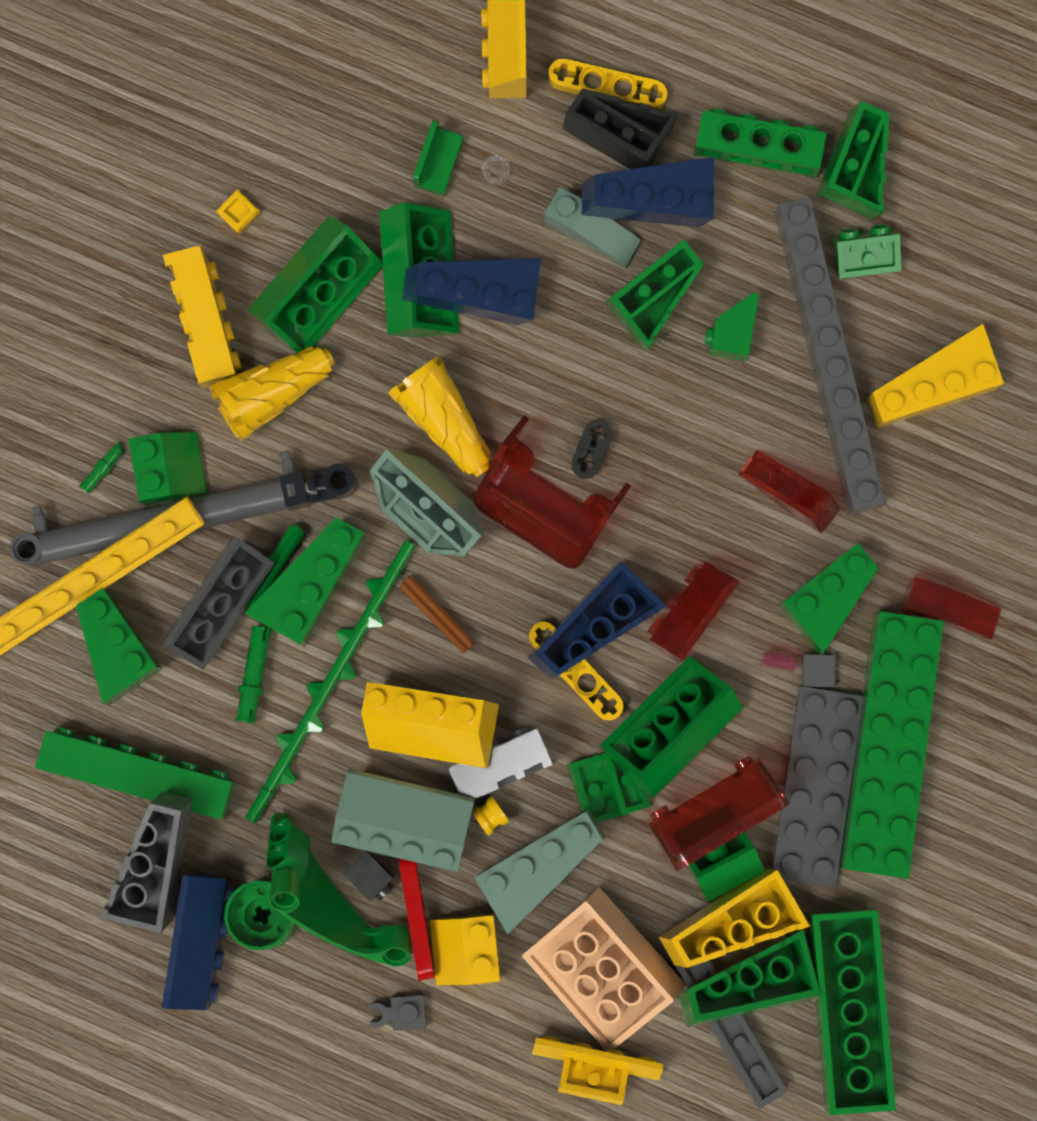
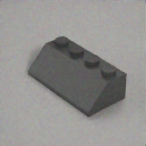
(217, 602)

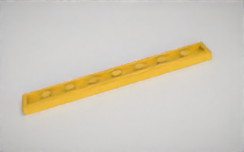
(98, 572)

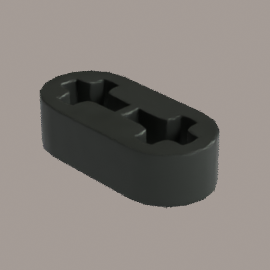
(584, 446)

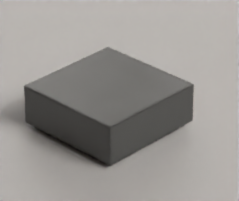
(818, 670)

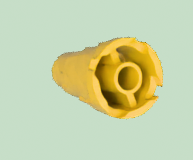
(267, 389)
(439, 410)

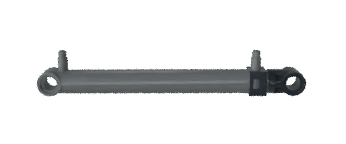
(285, 493)

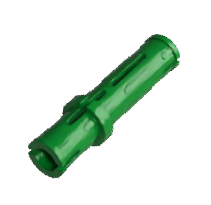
(253, 675)

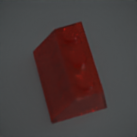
(691, 611)

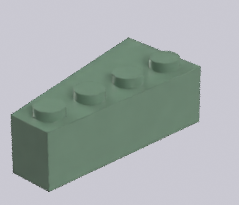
(531, 873)

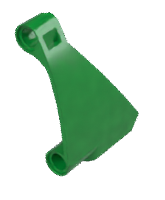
(312, 902)

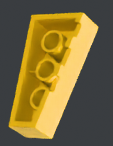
(203, 315)
(945, 378)
(736, 921)

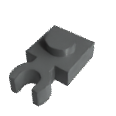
(405, 1012)

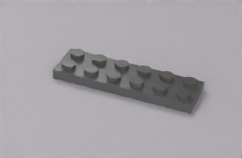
(817, 786)

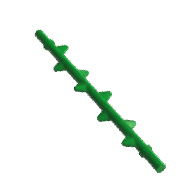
(321, 691)

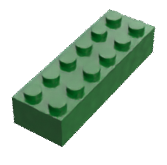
(851, 1011)

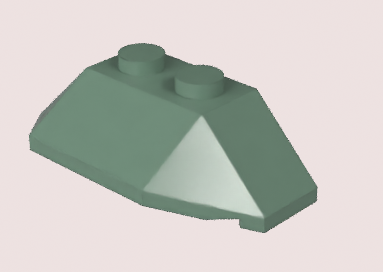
(425, 504)

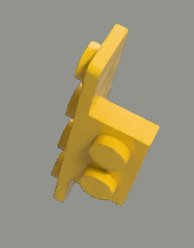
(595, 1072)

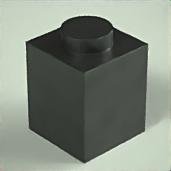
(370, 876)

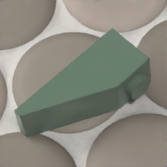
(596, 233)

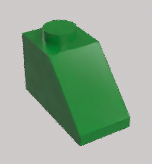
(733, 330)

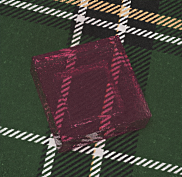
(778, 662)

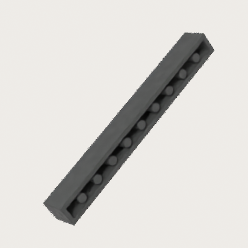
(829, 356)

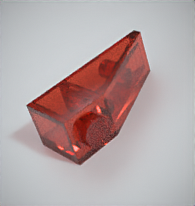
(791, 491)
(952, 607)

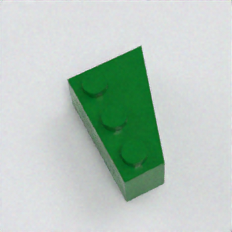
(858, 162)
(652, 295)
(114, 647)

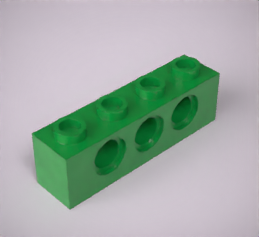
(744, 151)

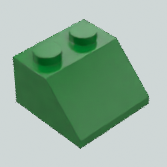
(167, 467)
(726, 867)

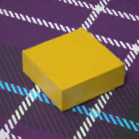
(238, 212)

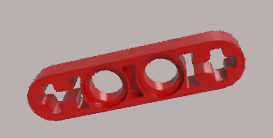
(417, 919)

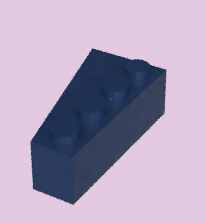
(654, 194)
(479, 288)
(601, 616)

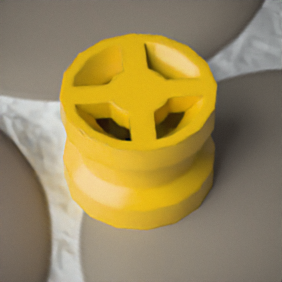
(490, 816)

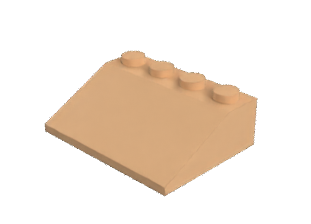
(604, 970)

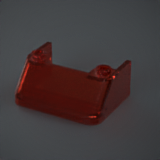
(539, 509)
(717, 814)

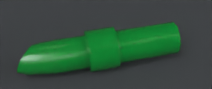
(102, 467)

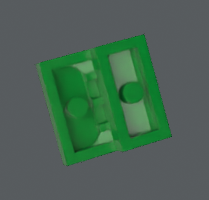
(605, 788)

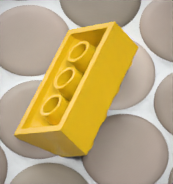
(504, 48)
(429, 724)

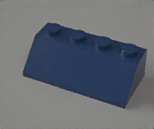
(197, 942)

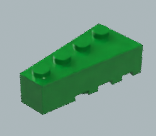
(307, 586)
(759, 983)

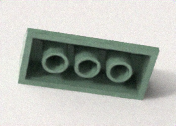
(402, 820)

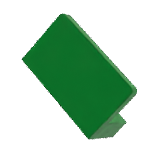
(437, 160)

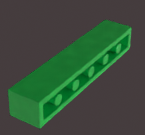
(132, 773)

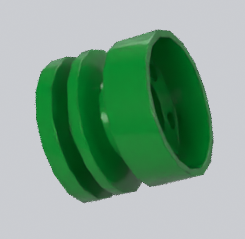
(242, 913)

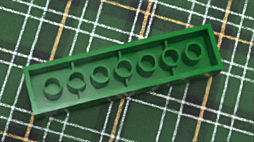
(891, 744)

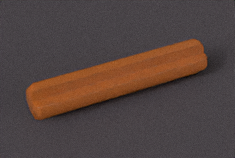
(437, 614)

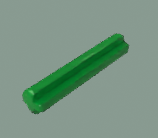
(280, 556)

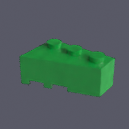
(829, 597)

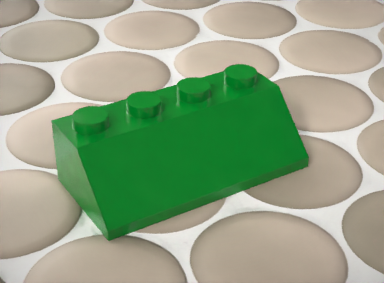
(411, 237)
(316, 285)
(672, 726)

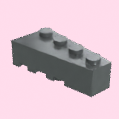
(152, 869)

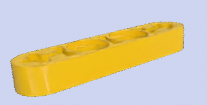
(609, 79)
(572, 675)

